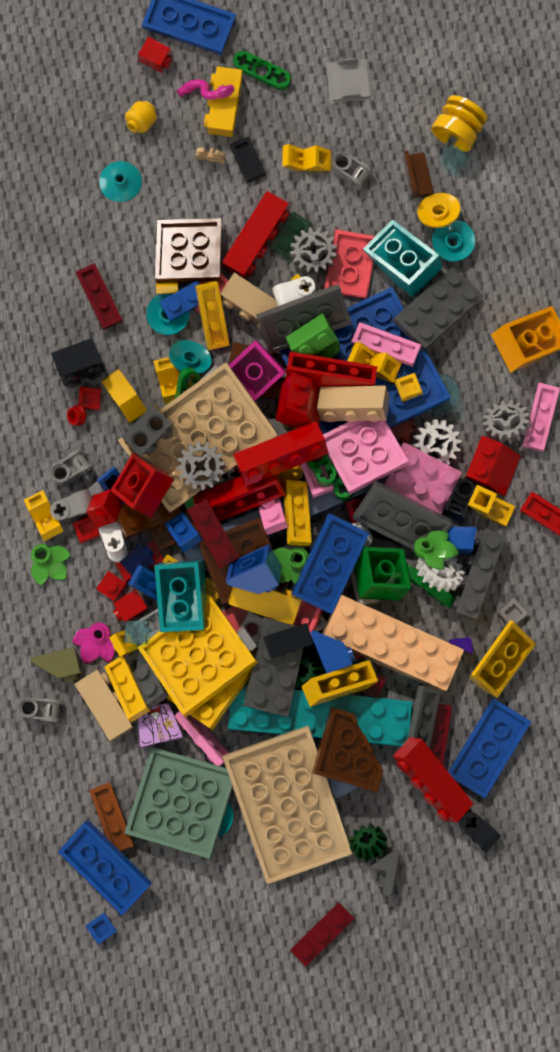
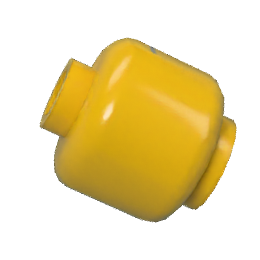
(140, 117)

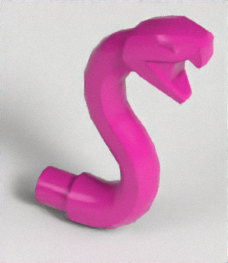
(221, 92)

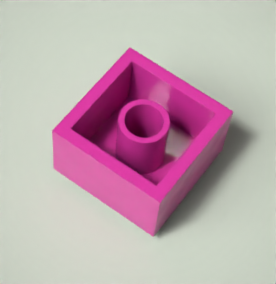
(257, 369)

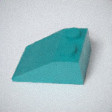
(403, 258)
(181, 595)

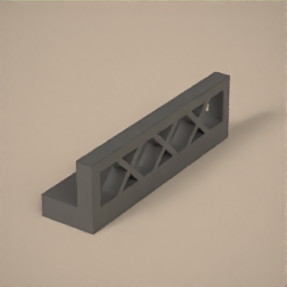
(424, 715)

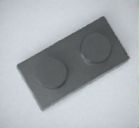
(149, 685)

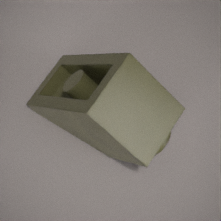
(61, 664)

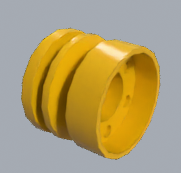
(460, 119)

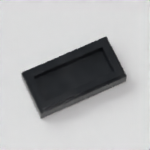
(247, 159)
(288, 640)

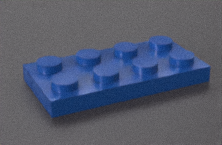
(190, 23)
(329, 564)
(488, 748)
(105, 867)

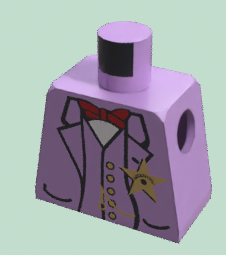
(158, 726)

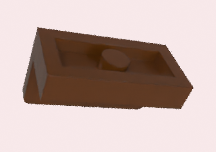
(417, 174)

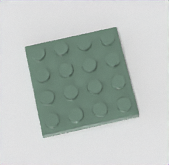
(180, 803)

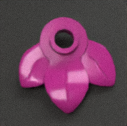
(93, 646)

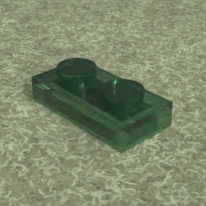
(286, 235)

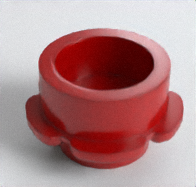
(76, 415)

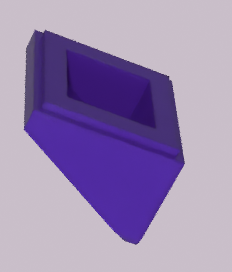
(463, 643)

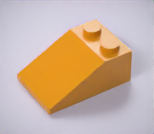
(528, 338)

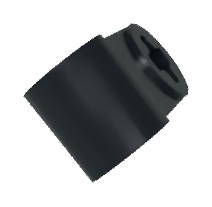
(458, 501)
(481, 833)

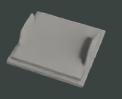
(349, 80)

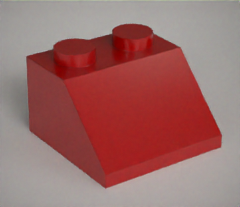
(298, 401)
(493, 466)
(142, 485)

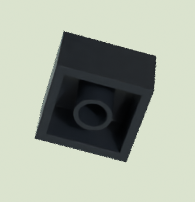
(78, 363)

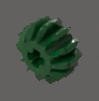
(312, 665)
(368, 843)

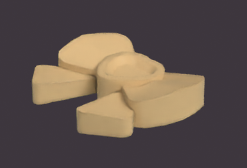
(218, 156)

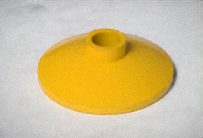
(442, 204)

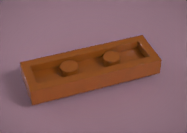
(111, 816)

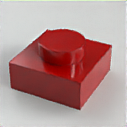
(111, 586)

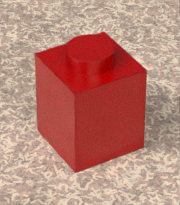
(155, 55)
(104, 508)
(130, 607)

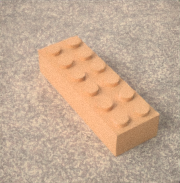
(393, 644)

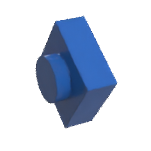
(101, 928)

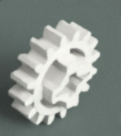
(433, 435)
(447, 578)

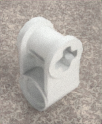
(293, 290)
(114, 541)

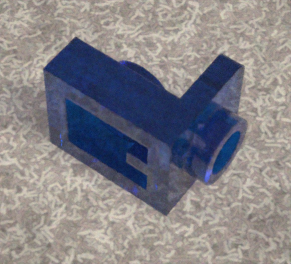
(139, 556)

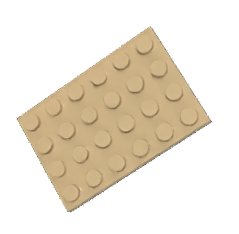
(213, 412)
(286, 805)

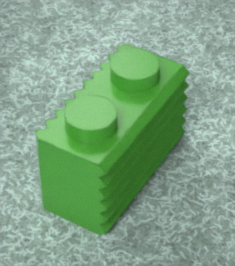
(312, 336)

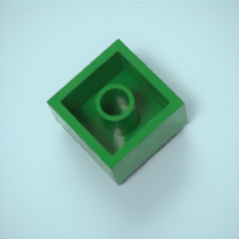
(382, 574)

